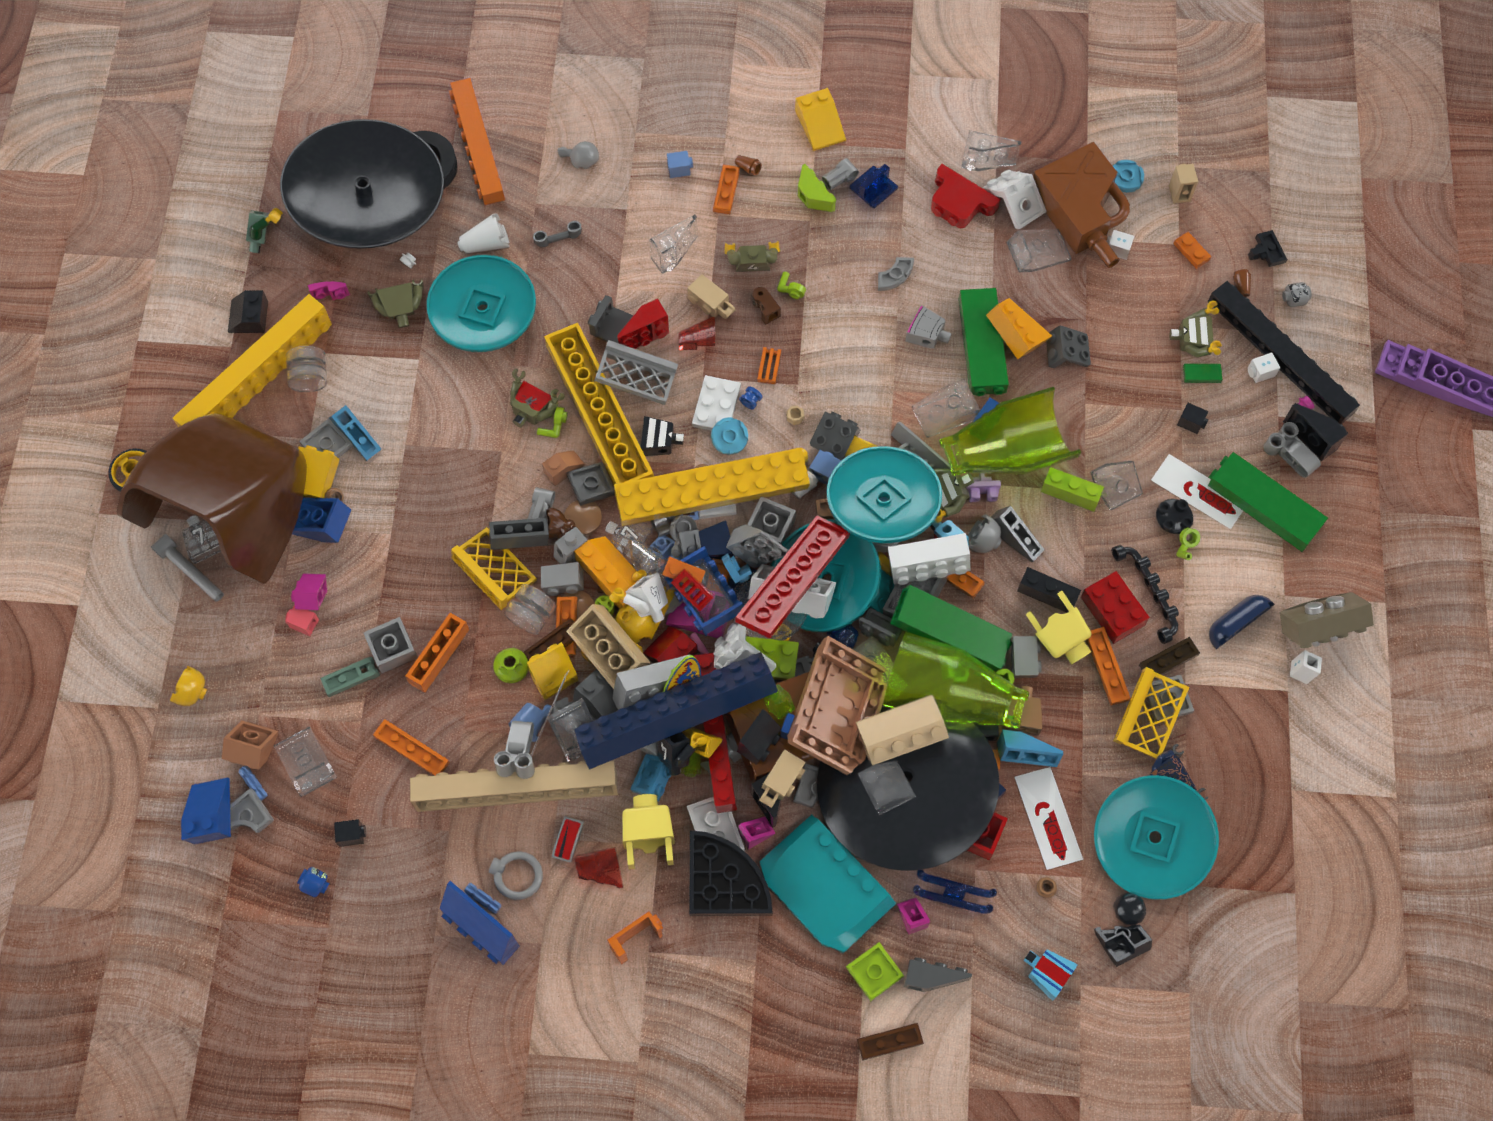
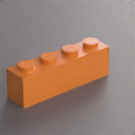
(437, 652)

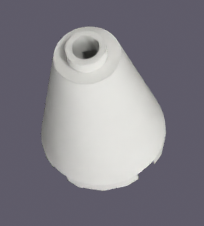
(484, 236)

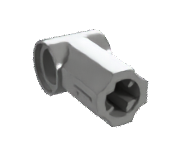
(843, 172)
(542, 500)

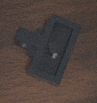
(1268, 248)

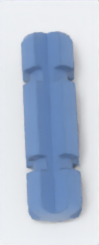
(252, 782)
(483, 898)

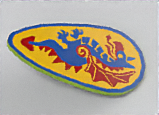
(684, 672)

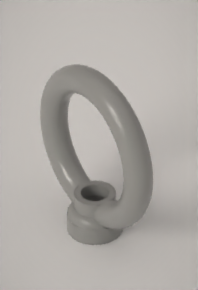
(497, 868)

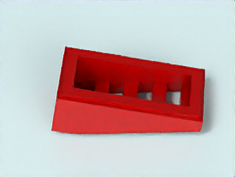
(687, 594)

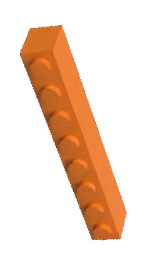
(477, 142)

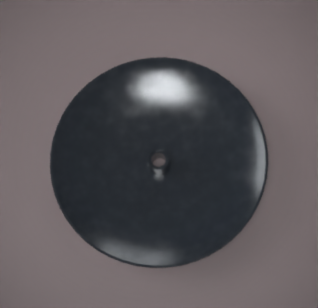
(362, 183)
(951, 810)

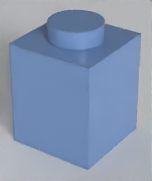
(679, 164)

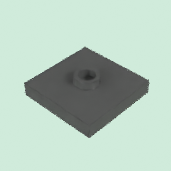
(591, 483)

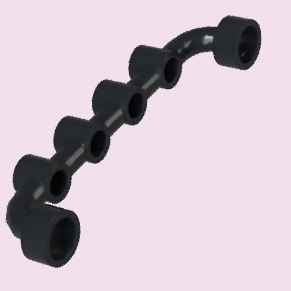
(1151, 580)

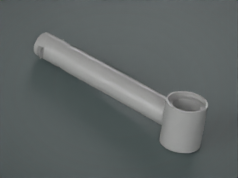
(166, 548)

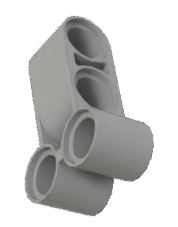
(1292, 450)
(517, 752)

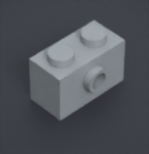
(562, 578)
(1025, 656)

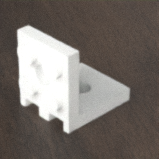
(1015, 189)
(734, 648)

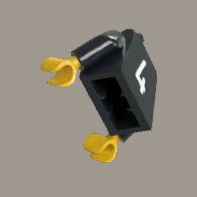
(677, 750)

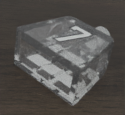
(640, 531)
(200, 540)

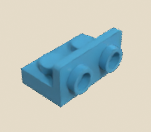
(738, 574)
(651, 777)

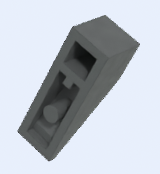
(1017, 533)

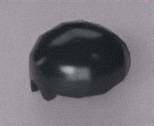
(1130, 908)

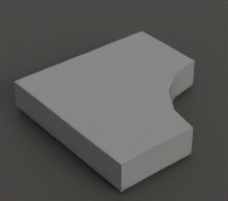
(807, 788)
(249, 812)

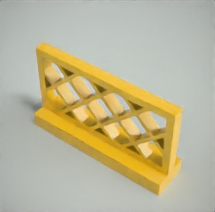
(479, 575)
(1137, 702)

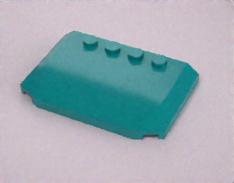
(825, 886)

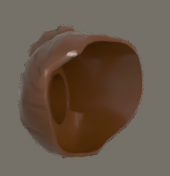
(558, 524)

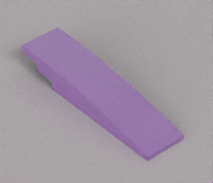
(1437, 376)

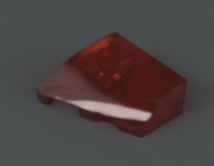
(698, 335)
(600, 867)

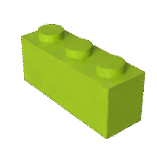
(1072, 489)

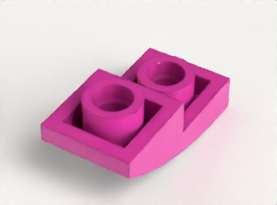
(337, 290)

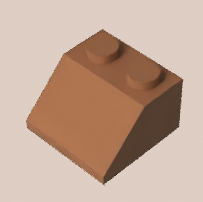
(249, 745)

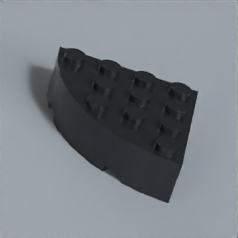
(725, 879)

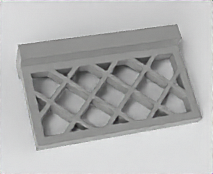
(639, 361)

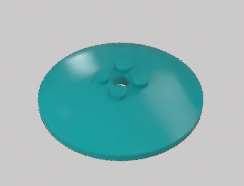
(475, 282)
(890, 473)
(857, 580)
(1186, 831)

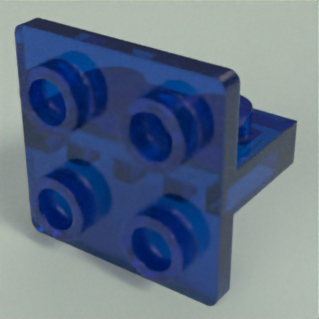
(874, 185)

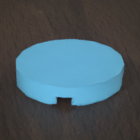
(1129, 175)
(729, 436)

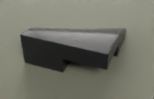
(1124, 942)

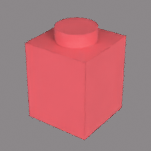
(302, 620)

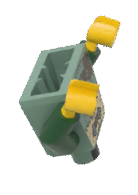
(257, 227)

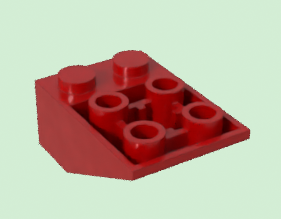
(645, 326)

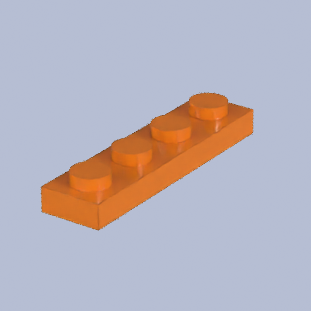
(1108, 667)
(411, 748)

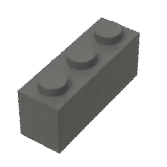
(518, 533)

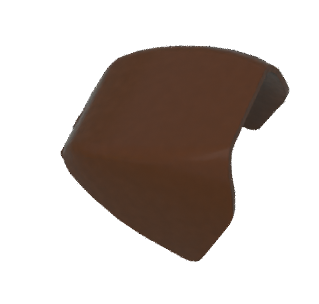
(233, 479)

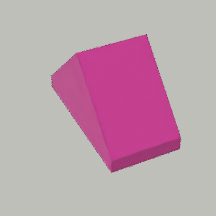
(755, 831)
(913, 915)

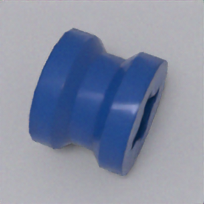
(751, 397)

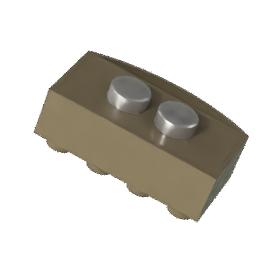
(1326, 619)

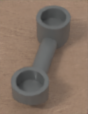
(574, 230)

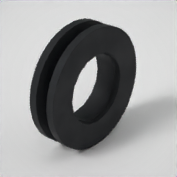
(444, 150)

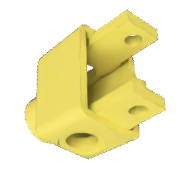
(1064, 633)
(647, 828)

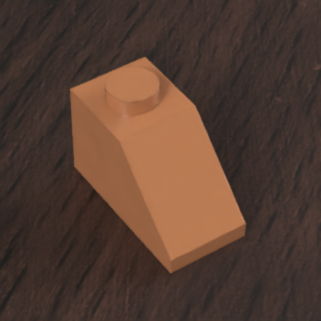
(559, 464)

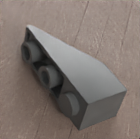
(928, 977)

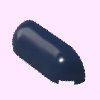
(1238, 618)

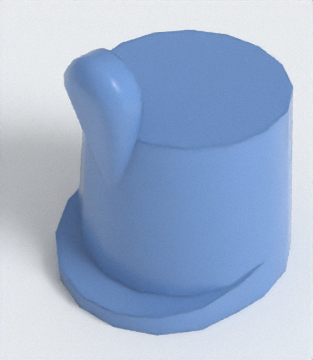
(533, 714)

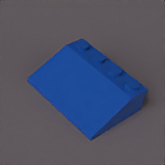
(478, 924)

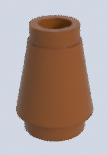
(748, 164)
(1242, 280)

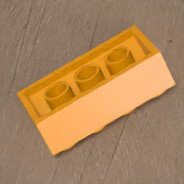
(605, 566)

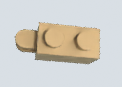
(710, 297)
(782, 777)

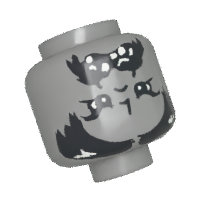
(1297, 294)

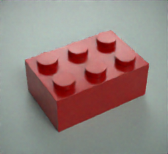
(1115, 607)

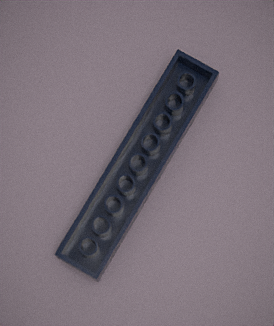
(675, 710)

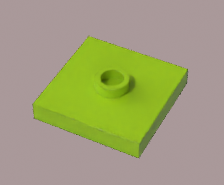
(874, 971)

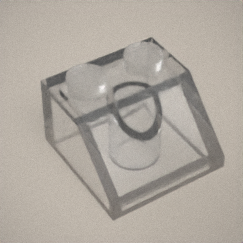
(886, 786)

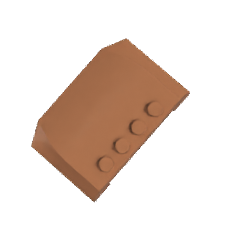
(836, 695)

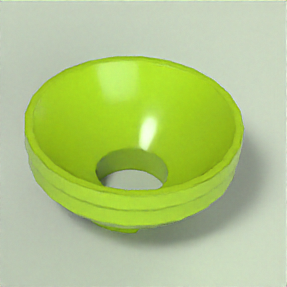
(514, 673)

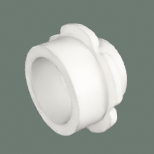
(408, 260)

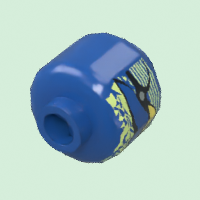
(313, 882)

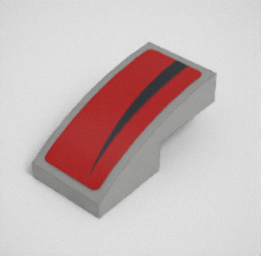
(567, 839)

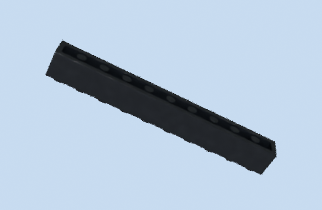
(1290, 357)

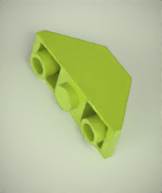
(814, 192)

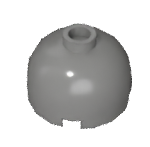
(985, 535)

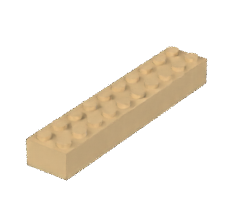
(490, 789)

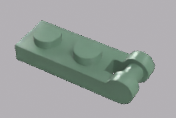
(349, 676)

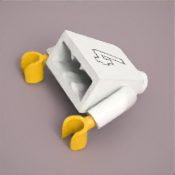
(645, 596)

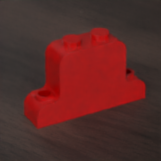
(960, 198)

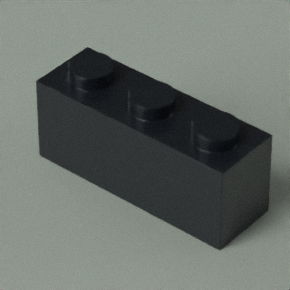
(1045, 589)

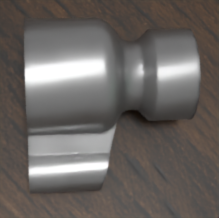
(662, 525)

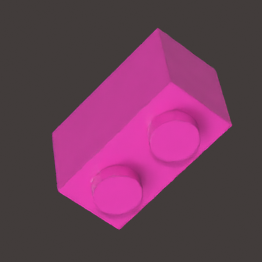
(309, 591)

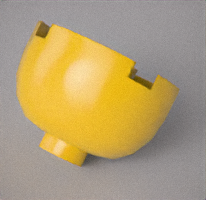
(634, 625)
(189, 687)

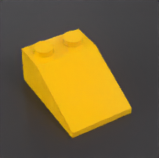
(819, 119)

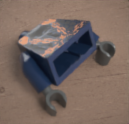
(1170, 765)

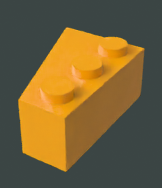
(1017, 328)

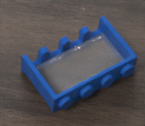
(724, 603)

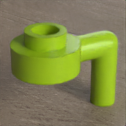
(794, 289)
(559, 418)
(1185, 544)

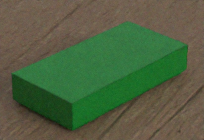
(1202, 373)

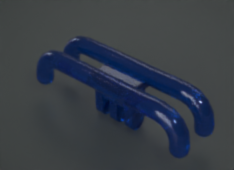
(954, 893)

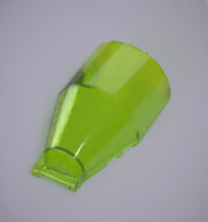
(1010, 439)
(957, 680)

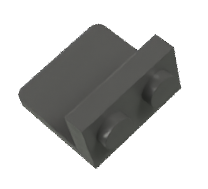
(607, 320)
(1068, 346)
(834, 434)
(879, 626)

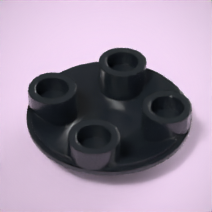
(1174, 515)

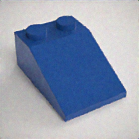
(322, 519)
(207, 812)

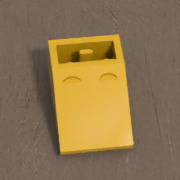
(550, 669)

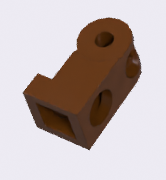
(769, 308)

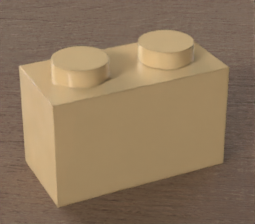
(1183, 183)

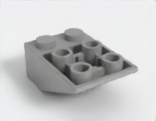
(754, 546)

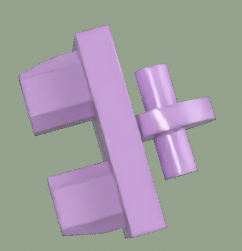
(983, 485)

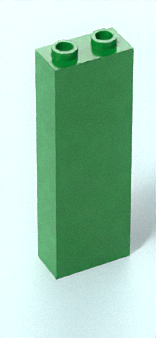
(982, 343)
(1267, 501)
(943, 622)

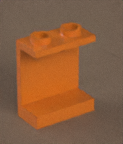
(631, 930)

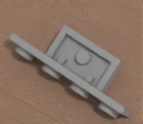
(914, 444)

